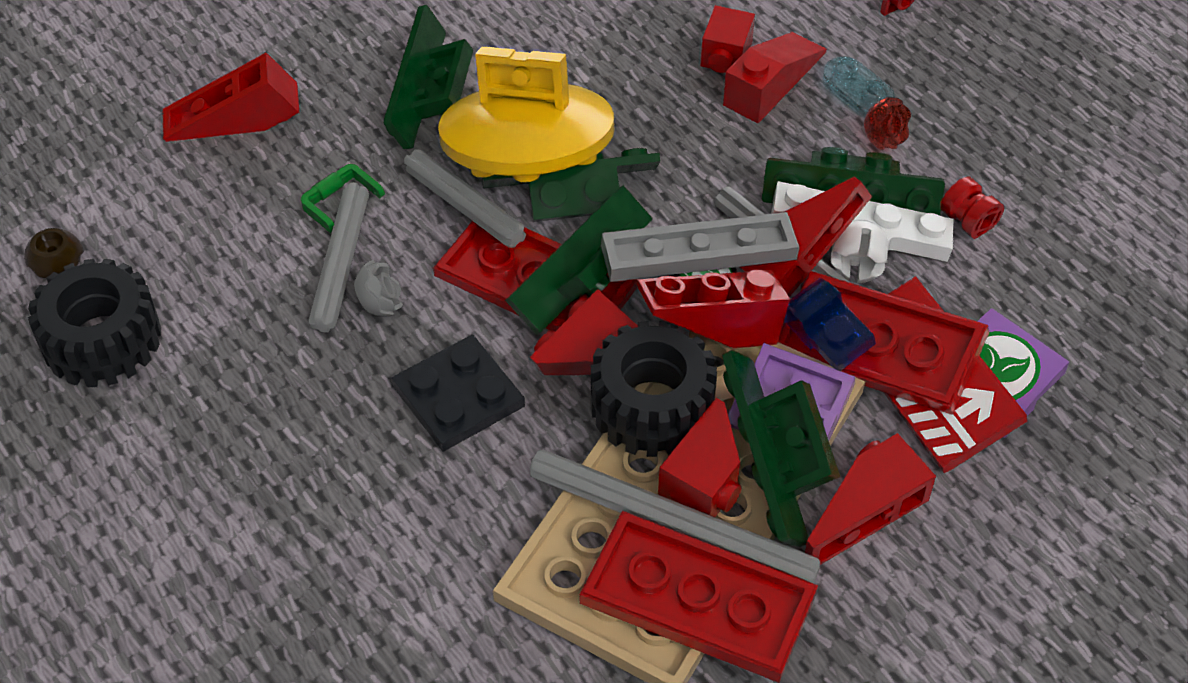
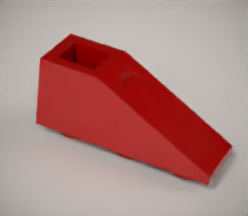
(725, 307)

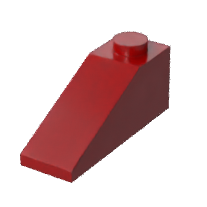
(768, 74)
(236, 103)
(816, 228)
(876, 491)

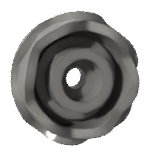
(377, 290)

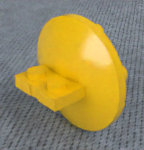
(525, 118)

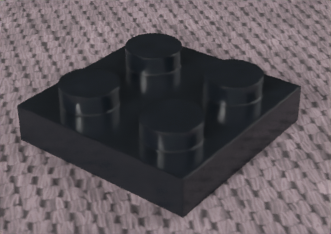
(458, 392)

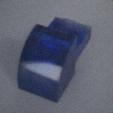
(828, 324)

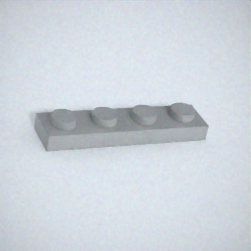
(699, 246)

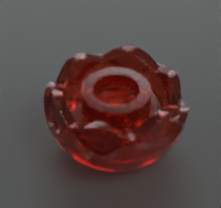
(887, 123)

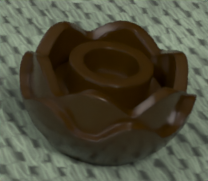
(51, 251)

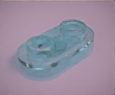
(854, 84)

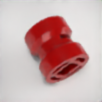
(971, 207)

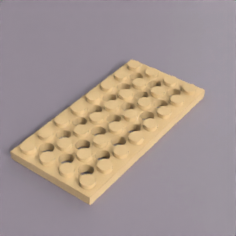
(555, 548)

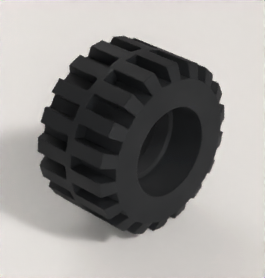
(99, 349)
(647, 356)

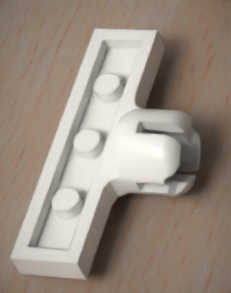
(875, 232)

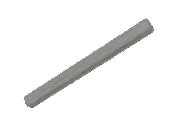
(670, 514)

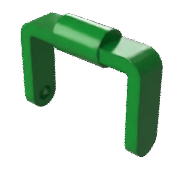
(330, 185)

